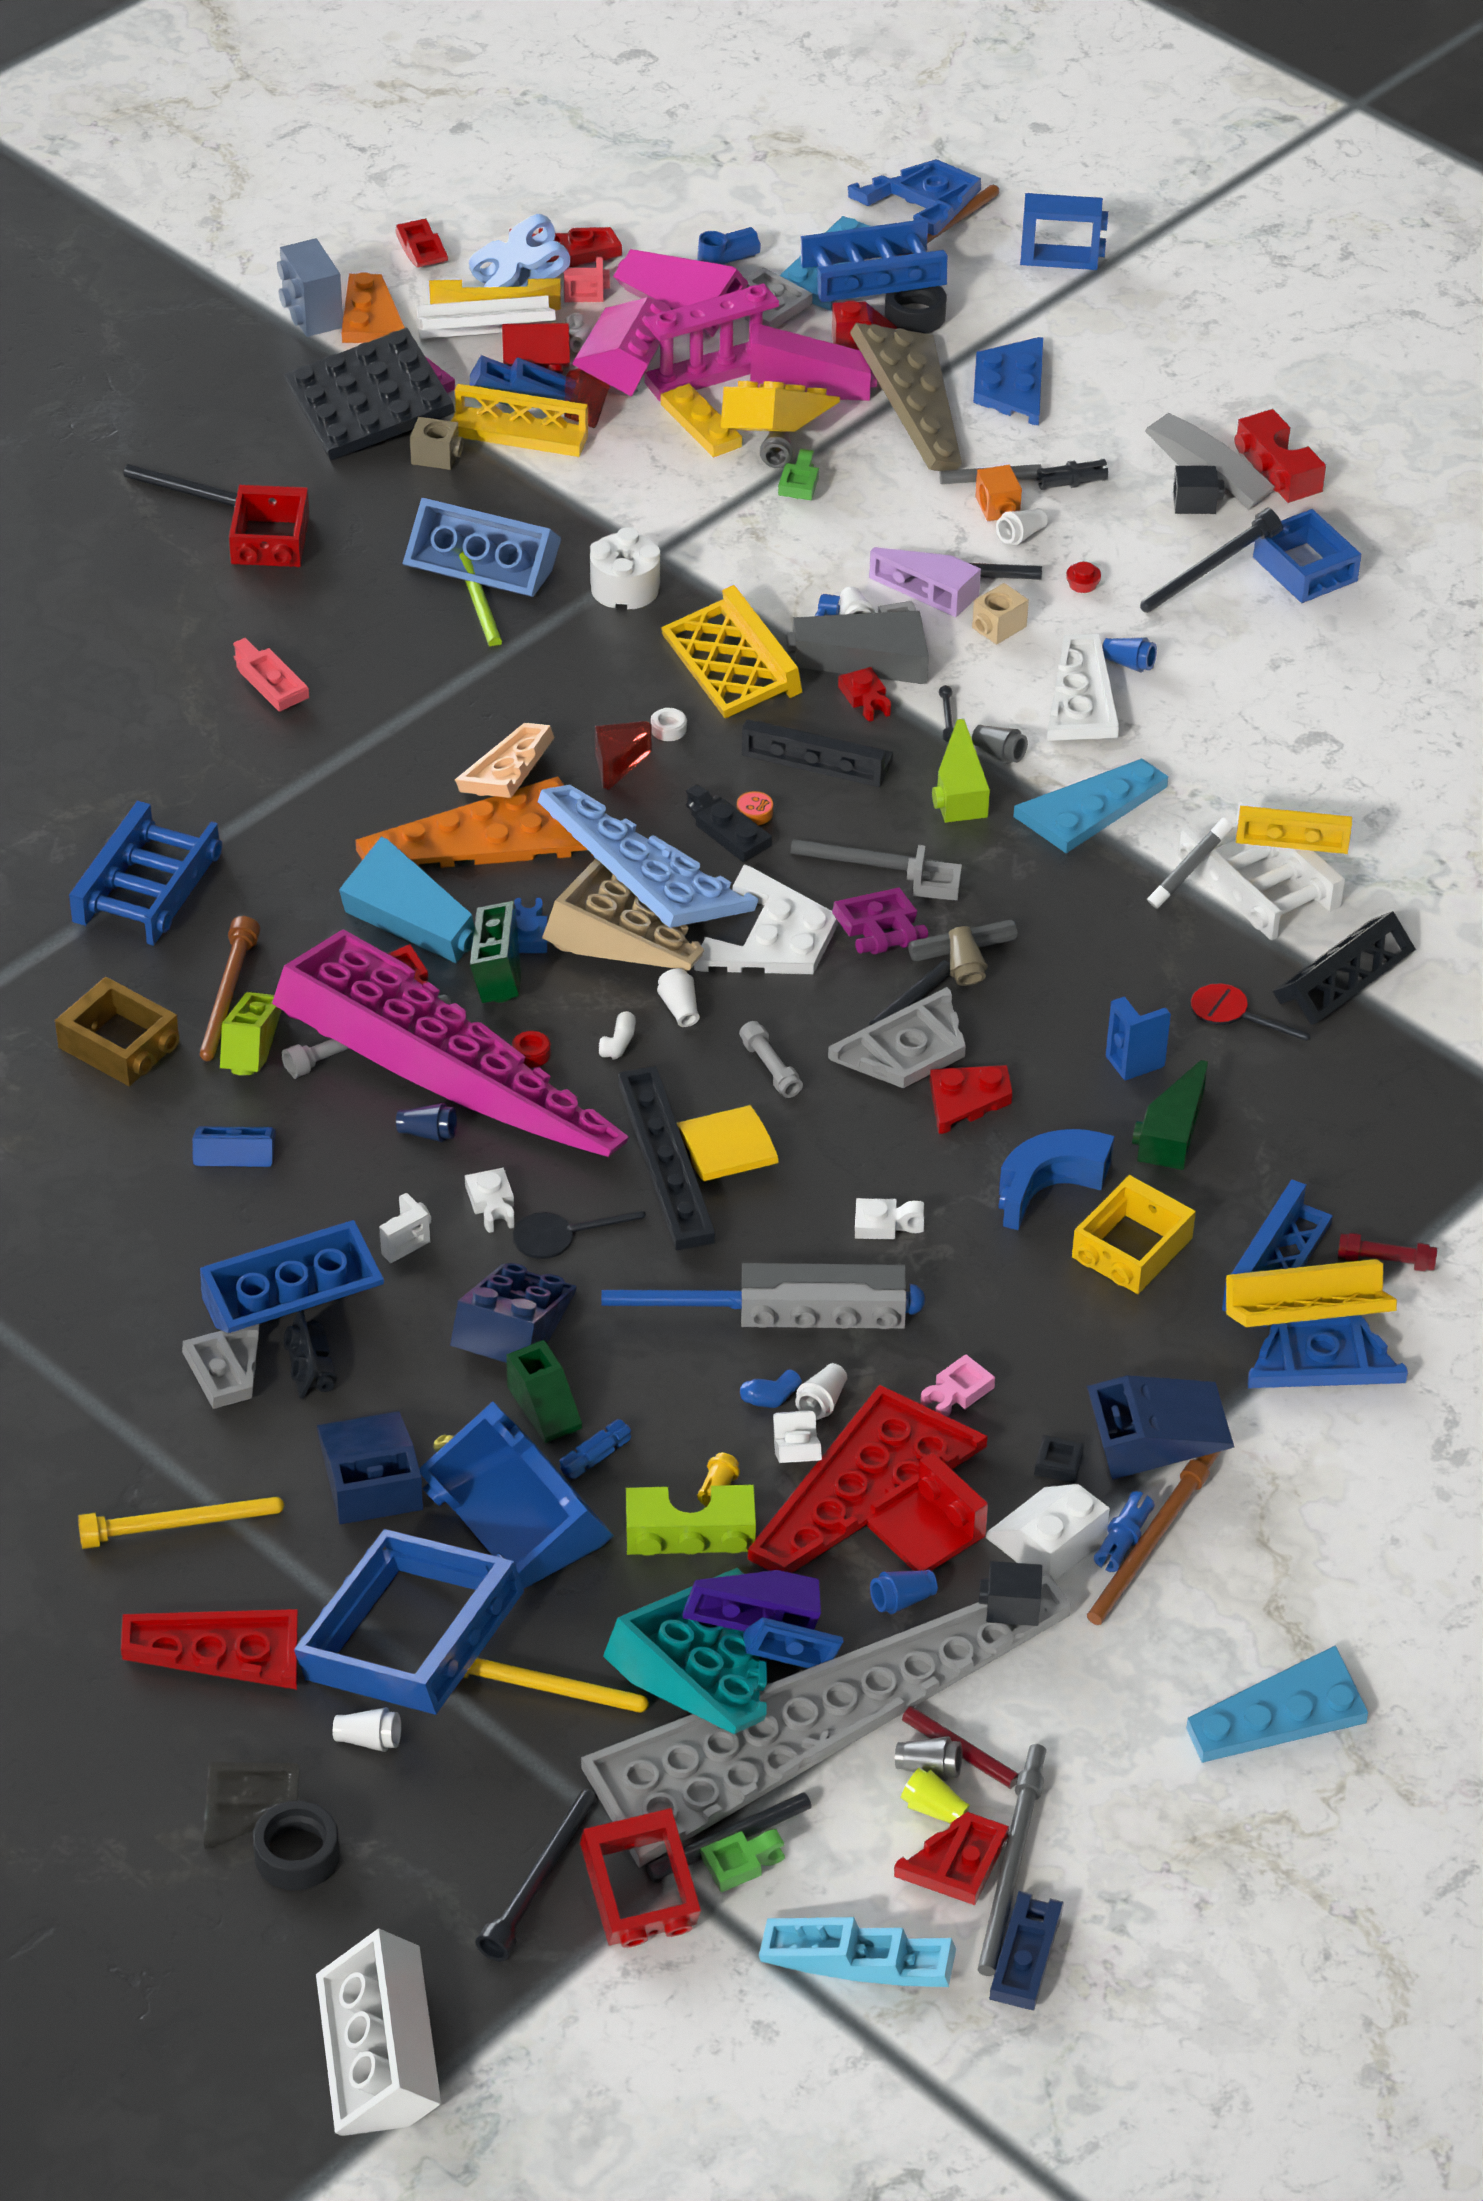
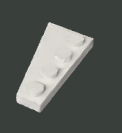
(1083, 693)

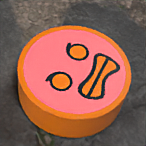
(756, 806)

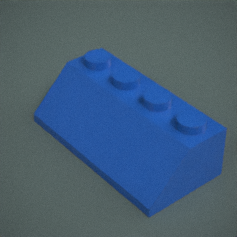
(288, 1277)

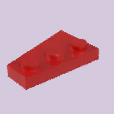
(587, 244)

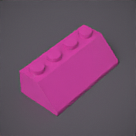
(621, 344)

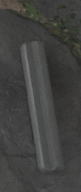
(983, 936)

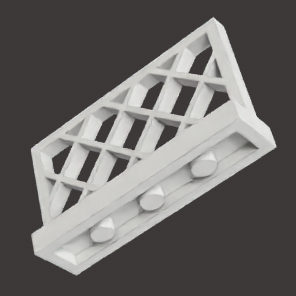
(481, 316)

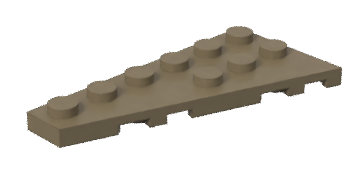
(914, 384)

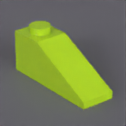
(961, 785)
(248, 1033)

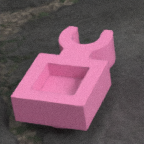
(959, 1383)

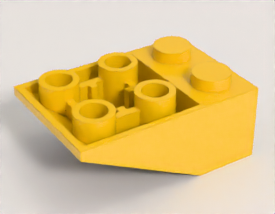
(772, 406)

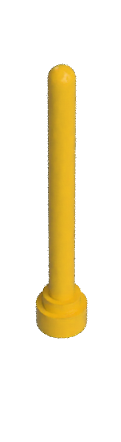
(97, 1529)
(558, 1685)

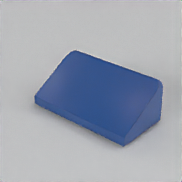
(233, 1146)
(790, 1643)

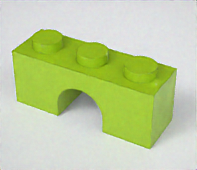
(660, 1528)

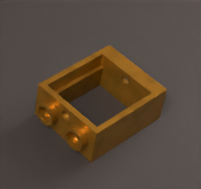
(107, 998)

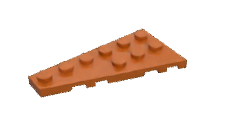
(483, 832)

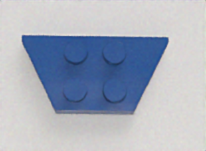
(1010, 378)
(1324, 1355)

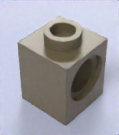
(435, 443)

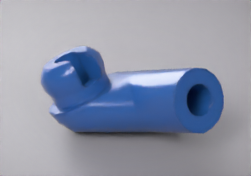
(770, 1393)

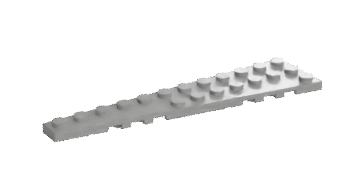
(808, 1718)

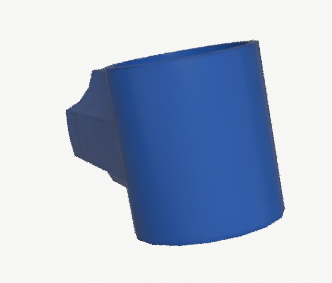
(728, 247)

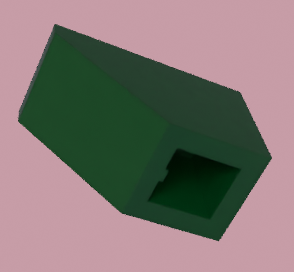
(542, 1391)

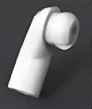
(577, 331)

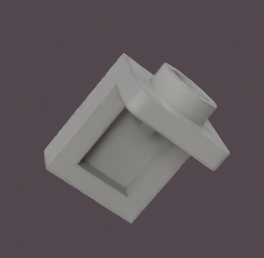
(933, 878)

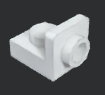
(407, 1231)
(796, 1437)

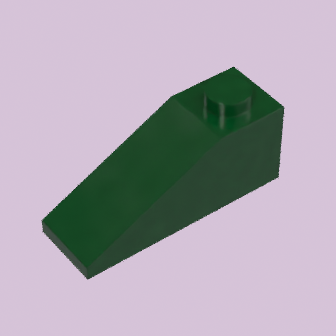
(496, 953)
(1171, 1121)

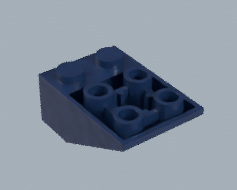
(510, 1311)
(1157, 1422)
(371, 1467)

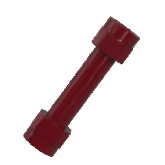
(1422, 1257)

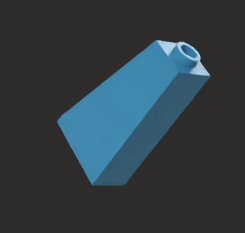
(407, 903)

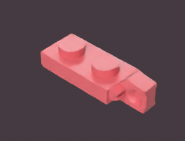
(269, 675)

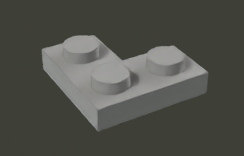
(791, 297)

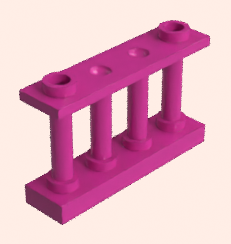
(714, 367)

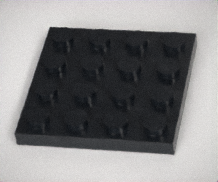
(368, 393)

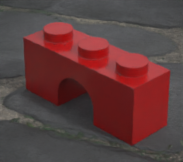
(1265, 442)

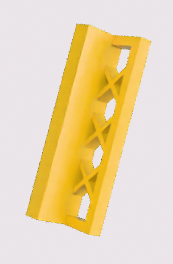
(520, 427)
(1307, 1293)

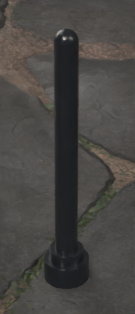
(1265, 525)
(498, 1937)

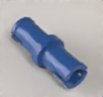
(1124, 1531)

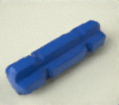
(595, 1449)

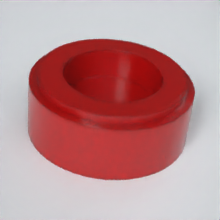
(534, 1046)

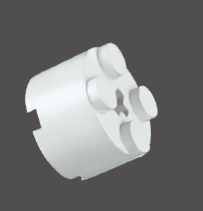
(625, 569)

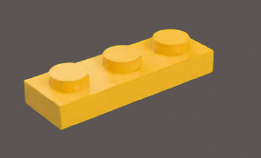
(700, 420)
(1294, 829)

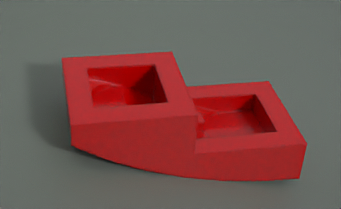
(420, 243)

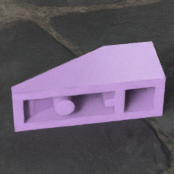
(928, 577)

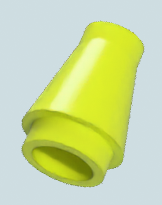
(933, 1797)

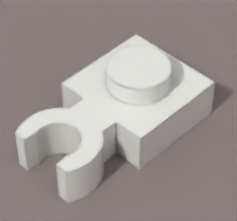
(491, 1195)

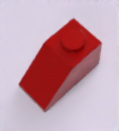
(849, 313)

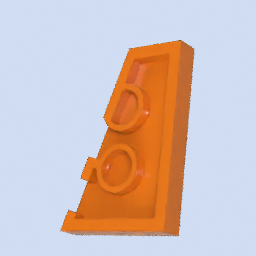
(368, 309)

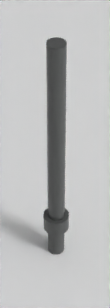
(1028, 1789)

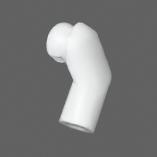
(623, 1033)

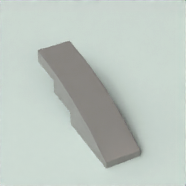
(1195, 447)

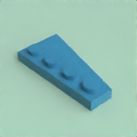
(1089, 806)

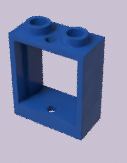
(1063, 209)
(1336, 569)

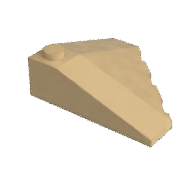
(608, 921)

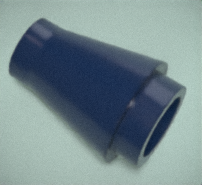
(430, 1122)

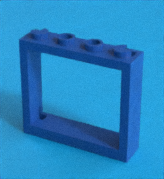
(427, 1690)

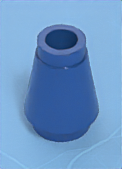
(1131, 652)
(901, 1589)

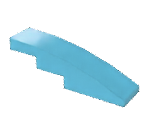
(852, 1953)

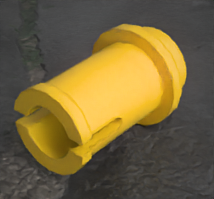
(722, 1471)

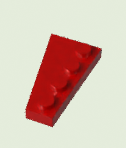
(220, 1643)

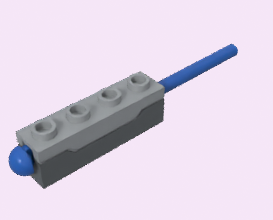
(800, 1296)

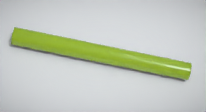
(481, 605)

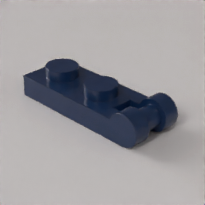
(1026, 1951)

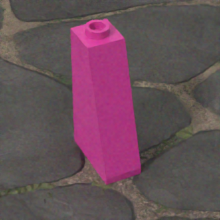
(677, 279)
(810, 363)

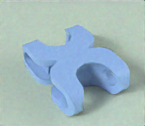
(521, 256)

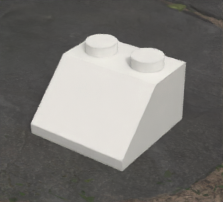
(1053, 1529)

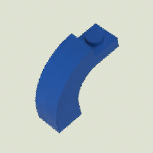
(1052, 1159)

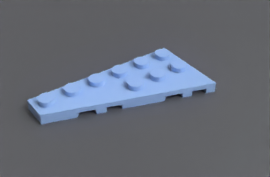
(648, 867)

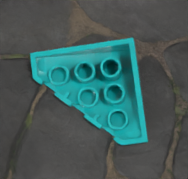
(690, 1662)

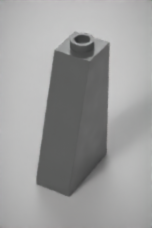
(850, 642)

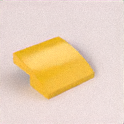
(727, 1143)

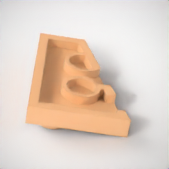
(508, 763)

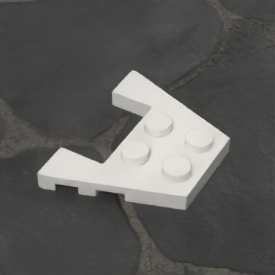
(786, 936)

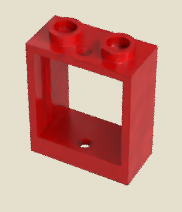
(254, 505)
(631, 1834)

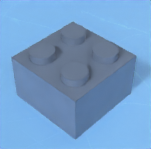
(310, 287)

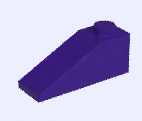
(746, 1598)

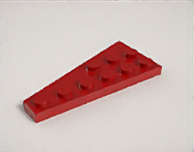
(860, 1475)

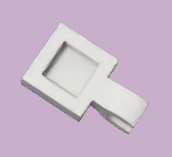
(882, 1218)

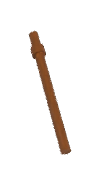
(1192, 1478)

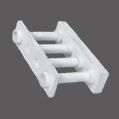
(1305, 867)

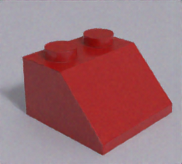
(537, 343)

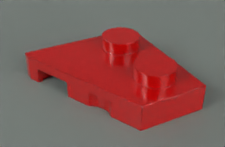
(968, 1093)
(957, 1858)

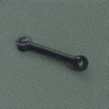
(945, 693)

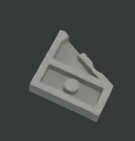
(224, 1364)

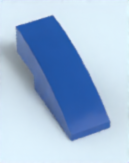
(520, 378)

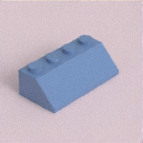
(502, 550)

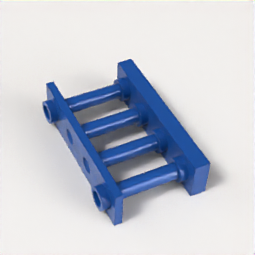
(877, 275)
(125, 849)

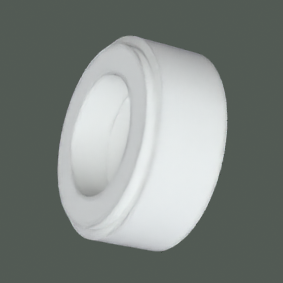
(668, 724)

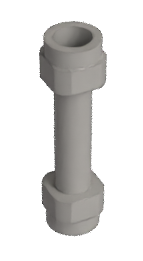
(785, 1078)

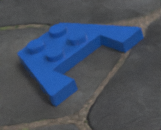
(931, 185)

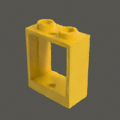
(1135, 1201)

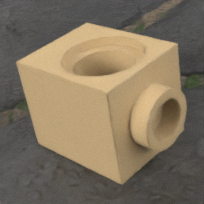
(1000, 613)

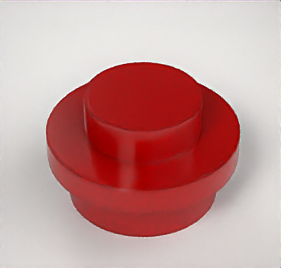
(1083, 577)

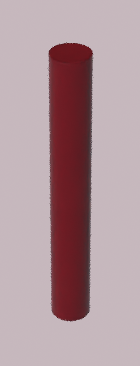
(970, 1753)

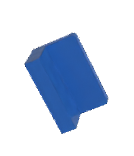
(1135, 1041)

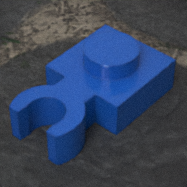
(531, 927)

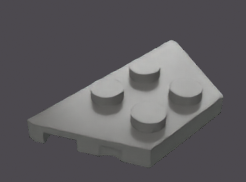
(905, 1043)

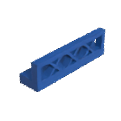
(1275, 1234)

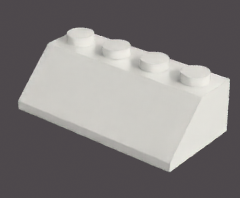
(378, 2036)

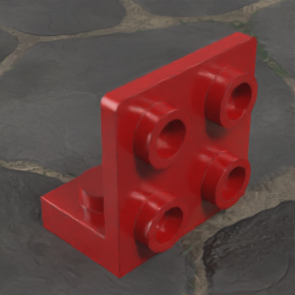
(933, 1519)

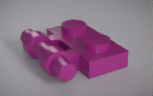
(876, 912)

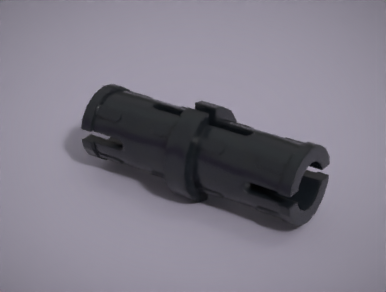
(1072, 474)

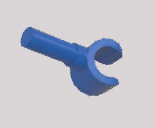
(828, 605)

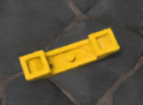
(452, 291)

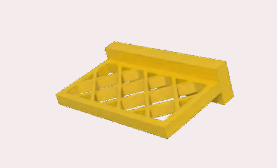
(761, 644)

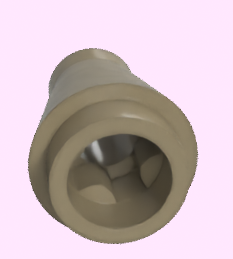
(965, 957)

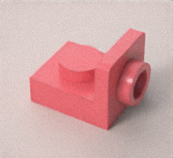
(586, 283)

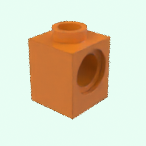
(997, 491)

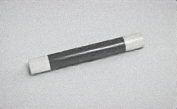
(1190, 863)

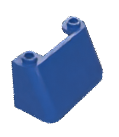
(513, 1497)

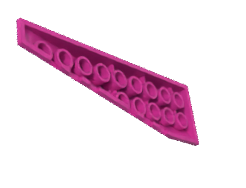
(391, 1018)

